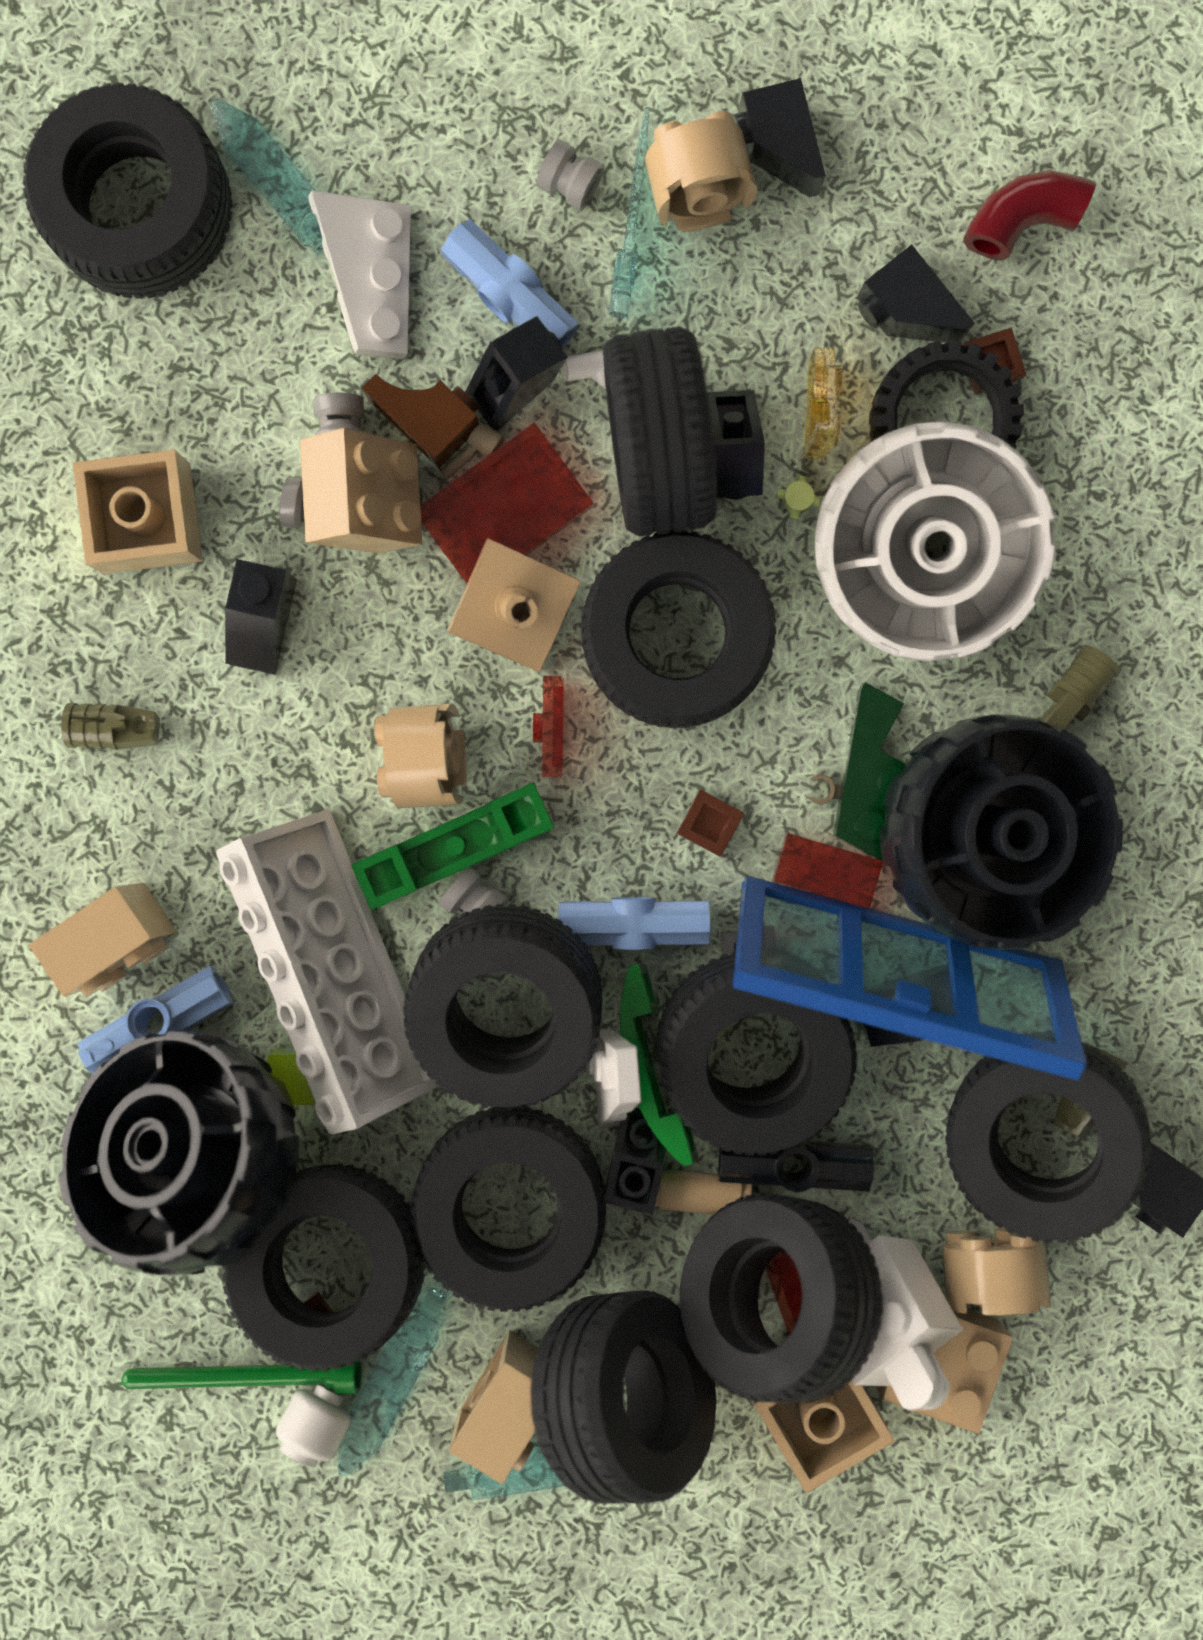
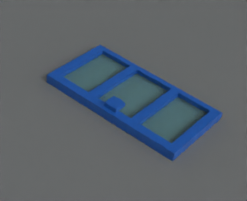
(905, 978)

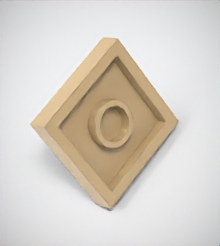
(513, 605)

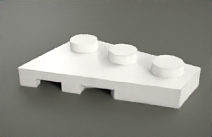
(371, 268)
(616, 1078)

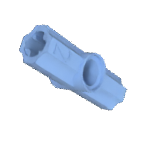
(505, 281)
(637, 922)
(181, 1007)

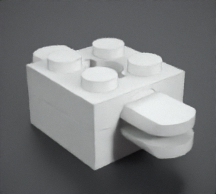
(912, 1326)

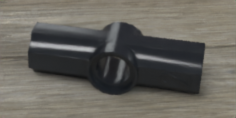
(827, 1167)

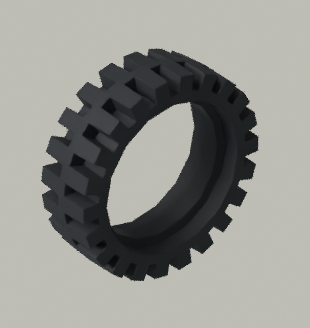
(960, 359)

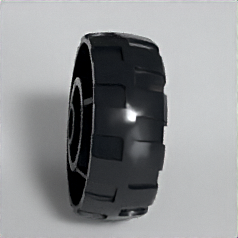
(1001, 831)
(178, 1153)

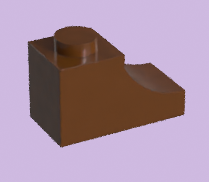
(429, 417)

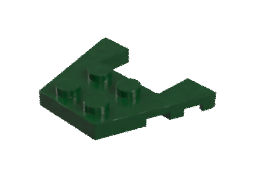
(867, 772)

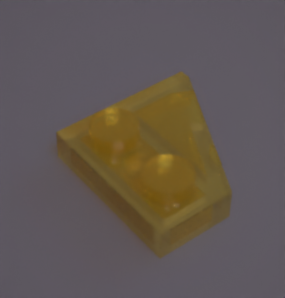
(821, 418)

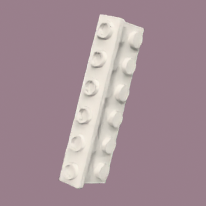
(325, 969)

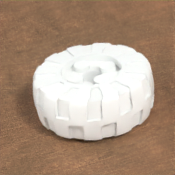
(901, 493)

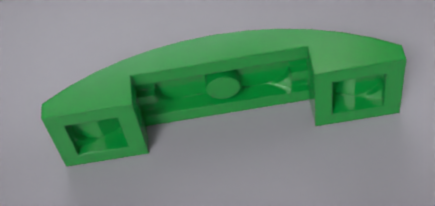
(452, 846)
(637, 1002)

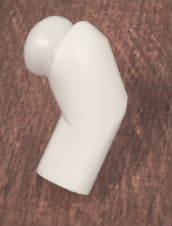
(585, 367)

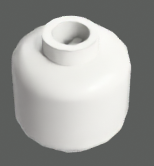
(313, 1425)

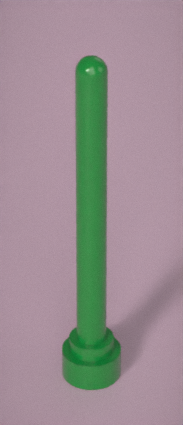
(343, 1380)

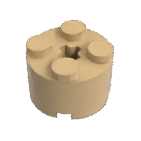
(700, 171)
(421, 756)
(998, 1273)

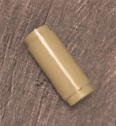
(697, 1192)

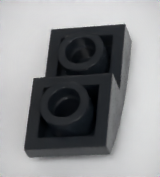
(635, 1166)

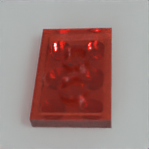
(512, 497)

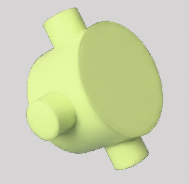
(798, 497)

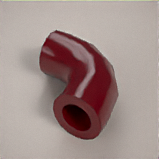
(1026, 202)

